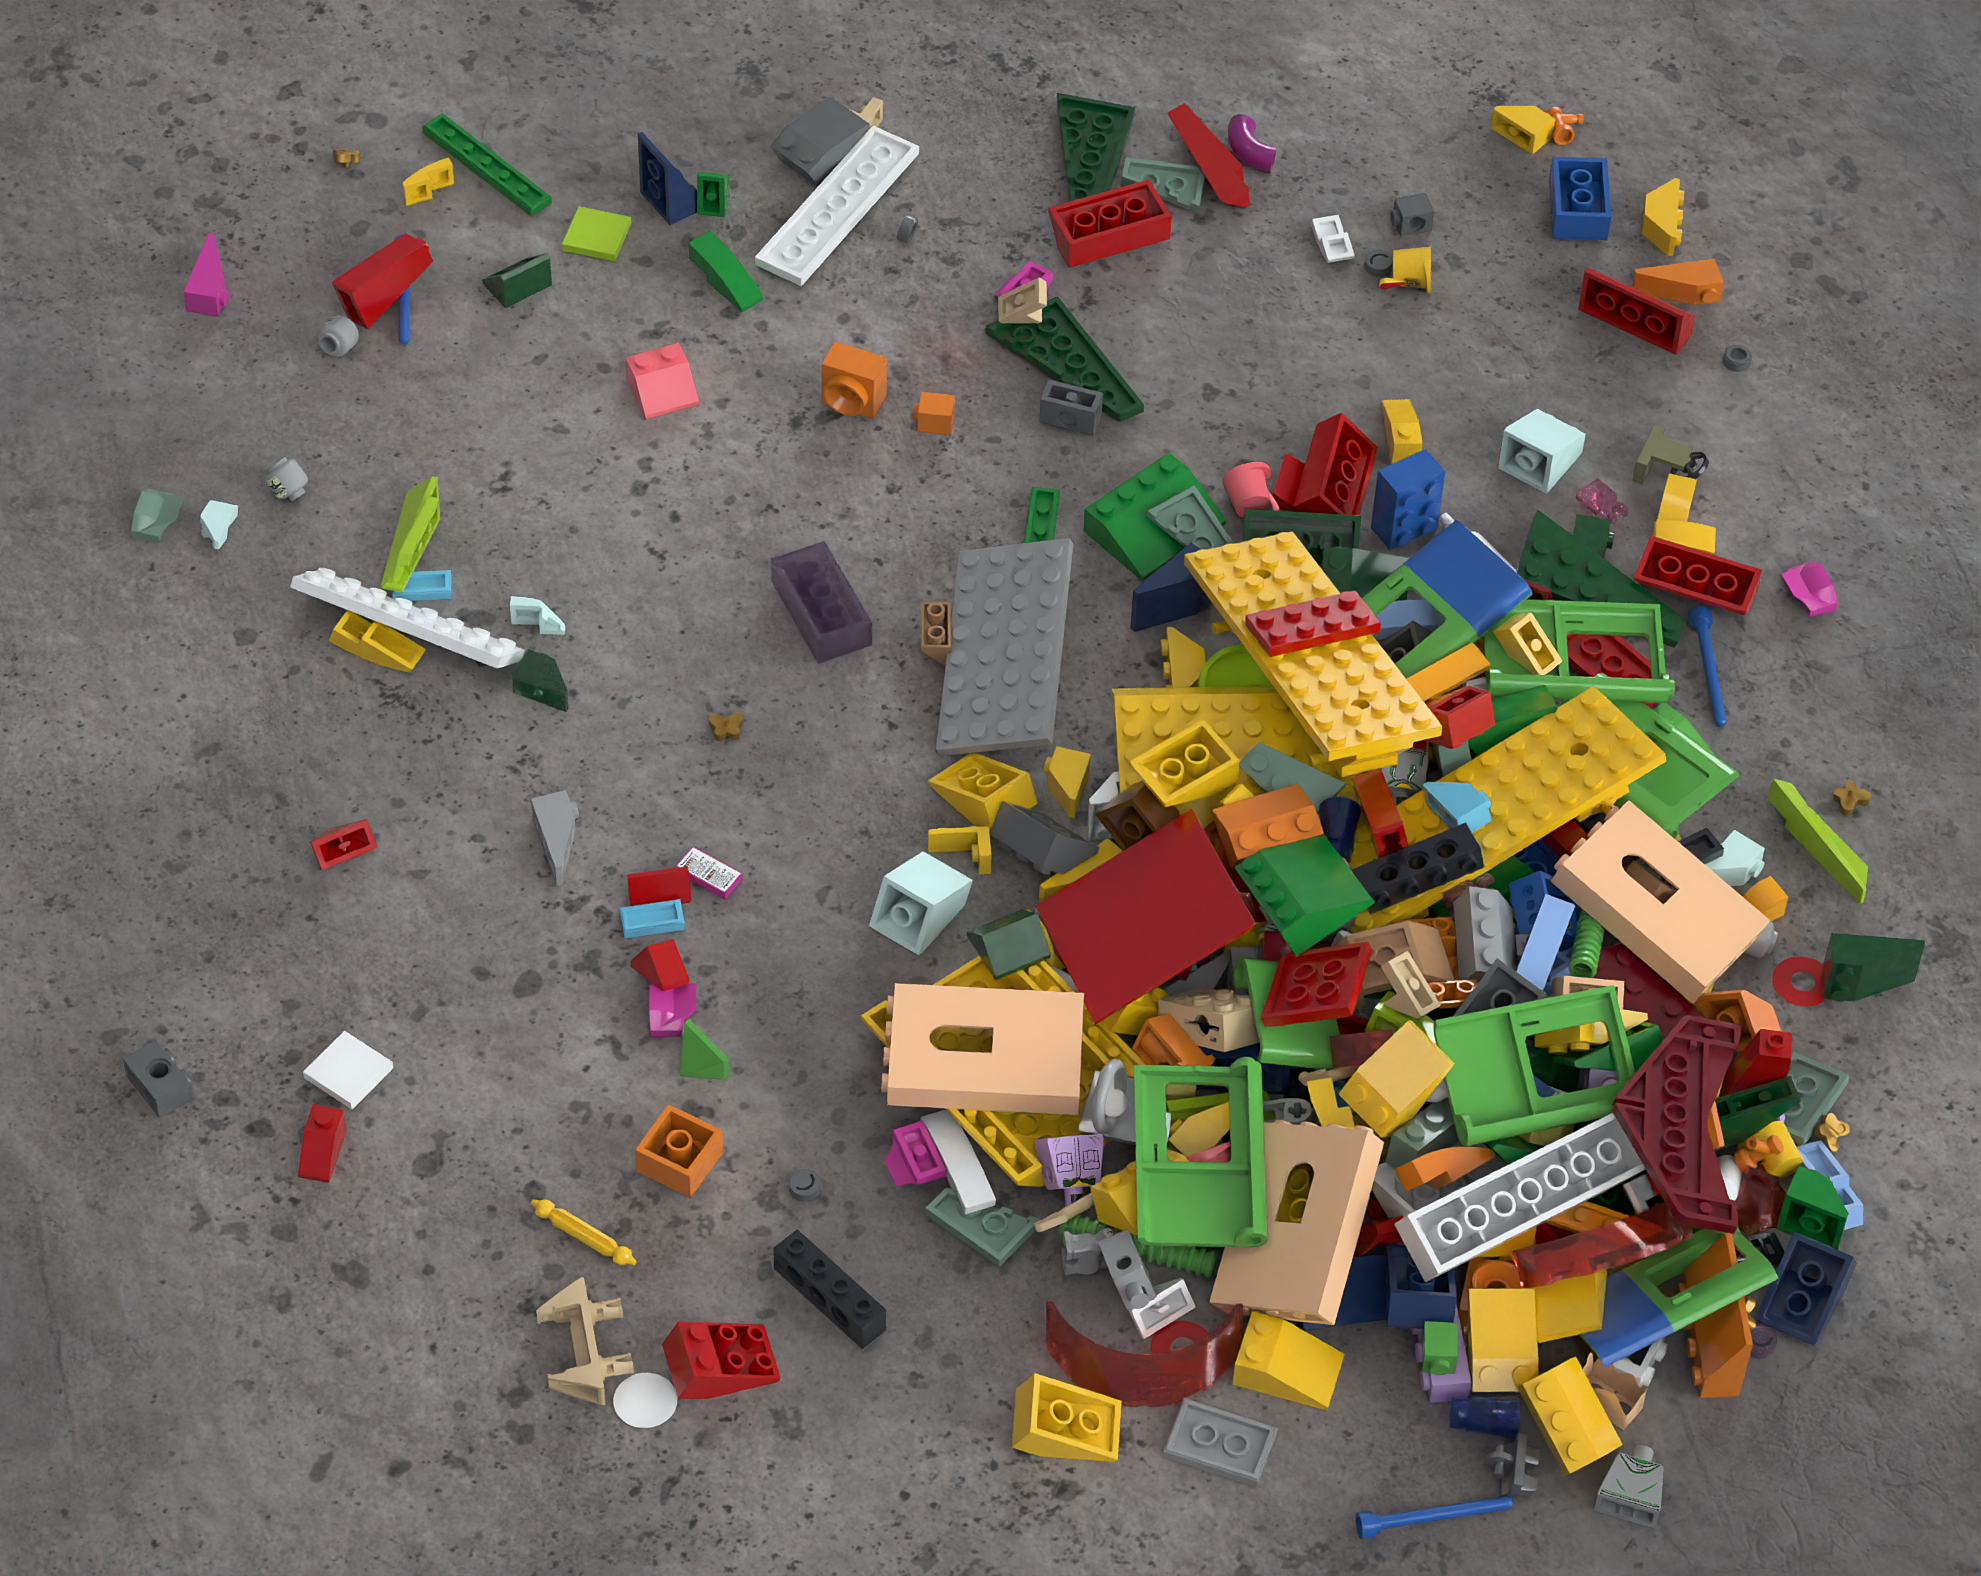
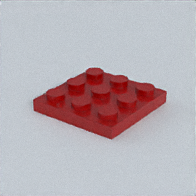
(1316, 984)

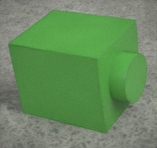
(1439, 1347)

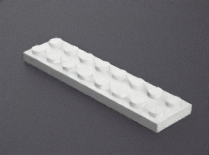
(836, 205)
(403, 616)

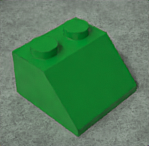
(1813, 1209)

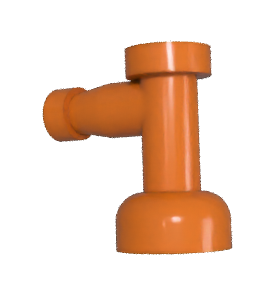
(1563, 132)
(1760, 1150)

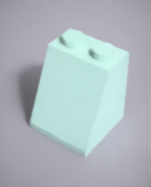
(1540, 449)
(919, 901)

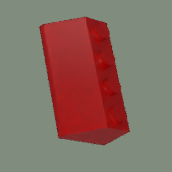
(1110, 223)
(1635, 311)
(1336, 469)
(1698, 575)

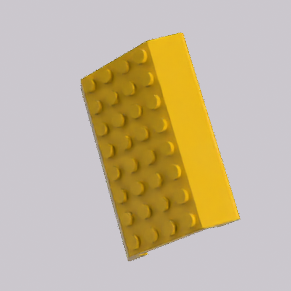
(1236, 714)
(1006, 1134)

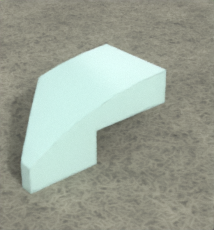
(216, 520)
(535, 612)

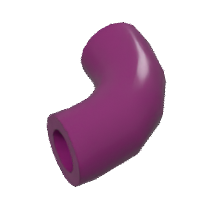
(1247, 147)

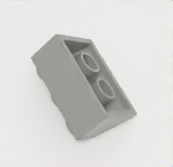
(1483, 932)

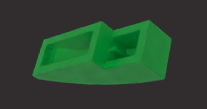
(724, 271)

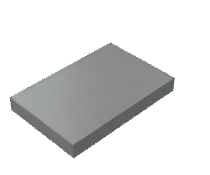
(1220, 1442)

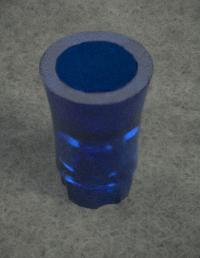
(1339, 823)
(1487, 1415)

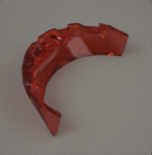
(1600, 1247)
(1144, 1378)

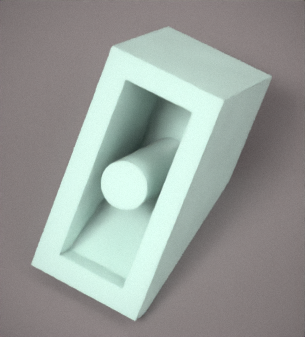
(1739, 861)

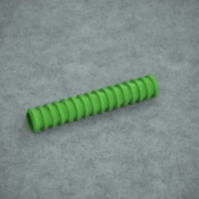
(1586, 946)
(1180, 1256)

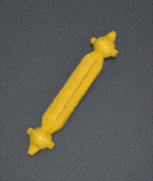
(583, 1232)

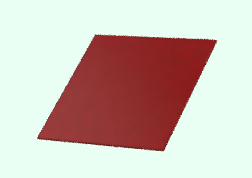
(1145, 916)

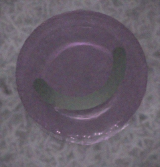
(1763, 1341)

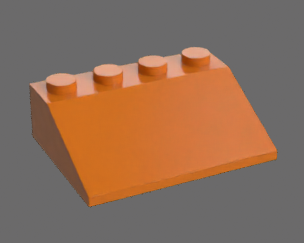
(1723, 1338)

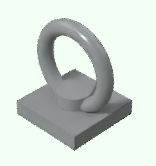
(1110, 1105)

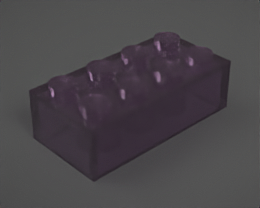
(821, 602)

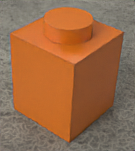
(935, 413)

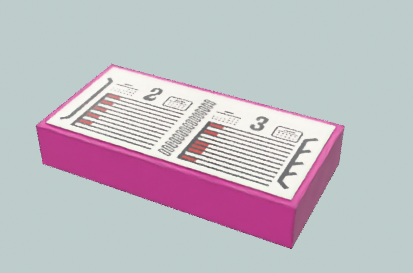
(710, 873)

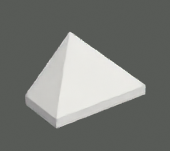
(1170, 1304)

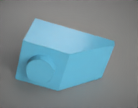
(1458, 804)

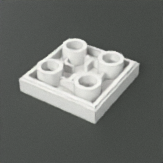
(348, 1070)

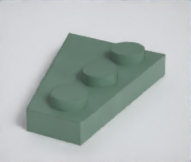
(1172, 181)
(1276, 770)

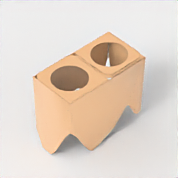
(1622, 1383)

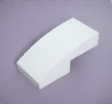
(1331, 239)

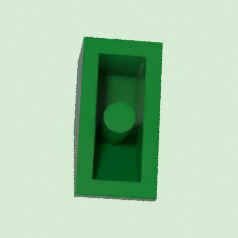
(713, 193)

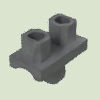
(1509, 1466)

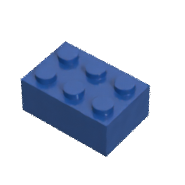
(1580, 198)
(1407, 499)

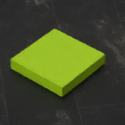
(596, 234)

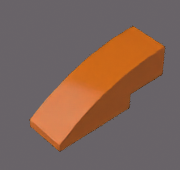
(1442, 1166)

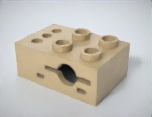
(1218, 1008)

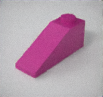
(206, 286)

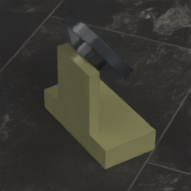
(1668, 453)

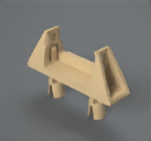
(588, 1377)

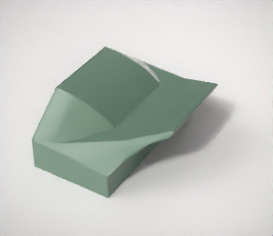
(154, 513)

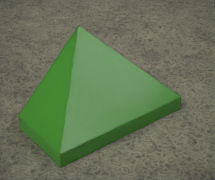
(701, 1056)

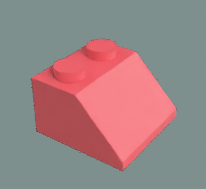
(661, 381)

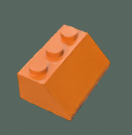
(1266, 822)

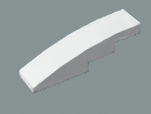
(961, 1162)

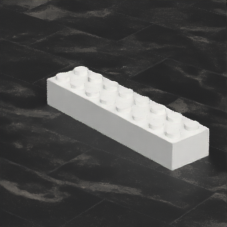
(1519, 1197)

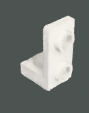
(1644, 1372)

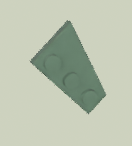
(1190, 520)
(1818, 1090)
(988, 1231)

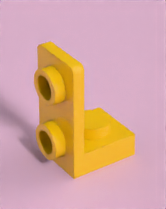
(964, 839)

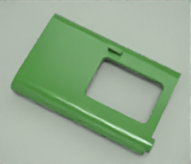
(1717, 771)

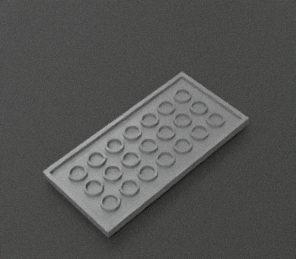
(1005, 647)

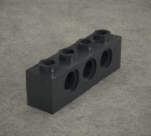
(1420, 867)
(829, 1289)

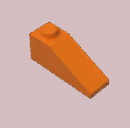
(1682, 282)

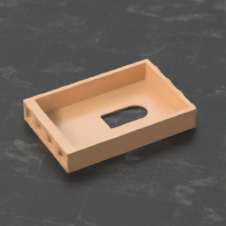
(1685, 939)
(1031, 1060)
(1304, 1263)

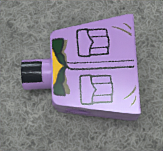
(1071, 1163)

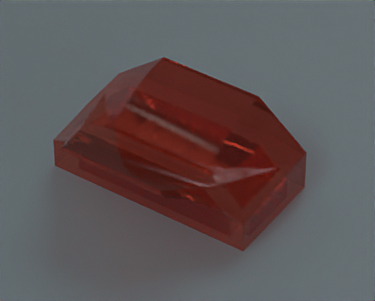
(1759, 1201)

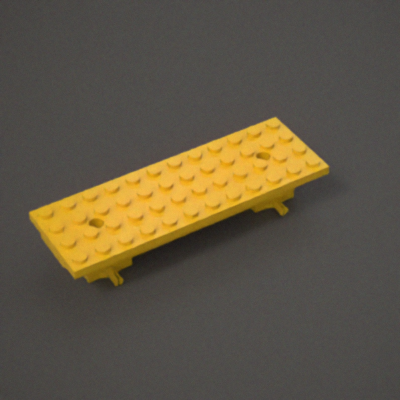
(1340, 692)
(1535, 782)

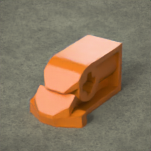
(1166, 1043)

